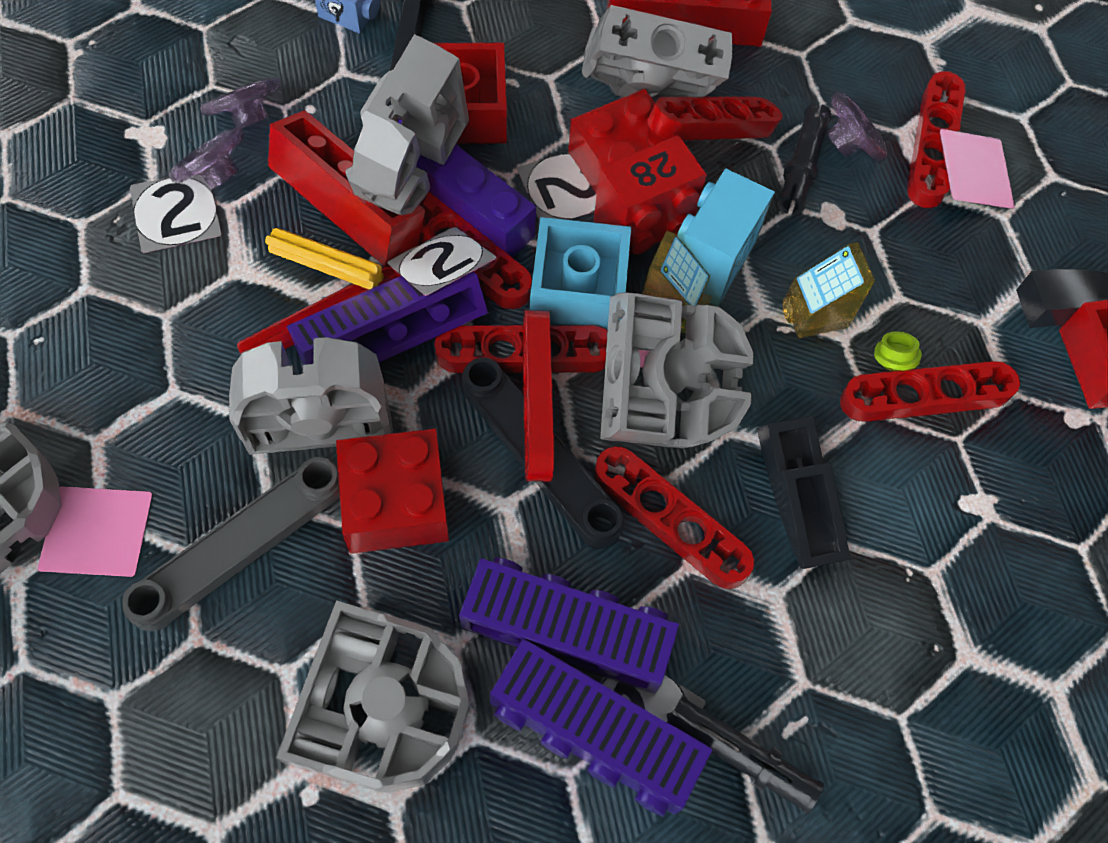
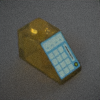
(677, 275)
(828, 293)

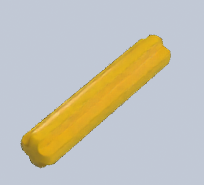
(324, 258)

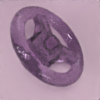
(244, 102)
(855, 129)
(210, 160)

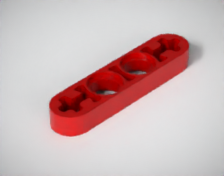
(714, 117)
(929, 137)
(491, 283)
(560, 334)
(927, 385)
(537, 397)
(678, 510)

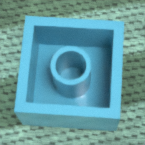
(725, 228)
(579, 270)

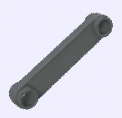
(232, 545)

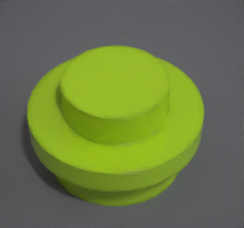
(898, 351)

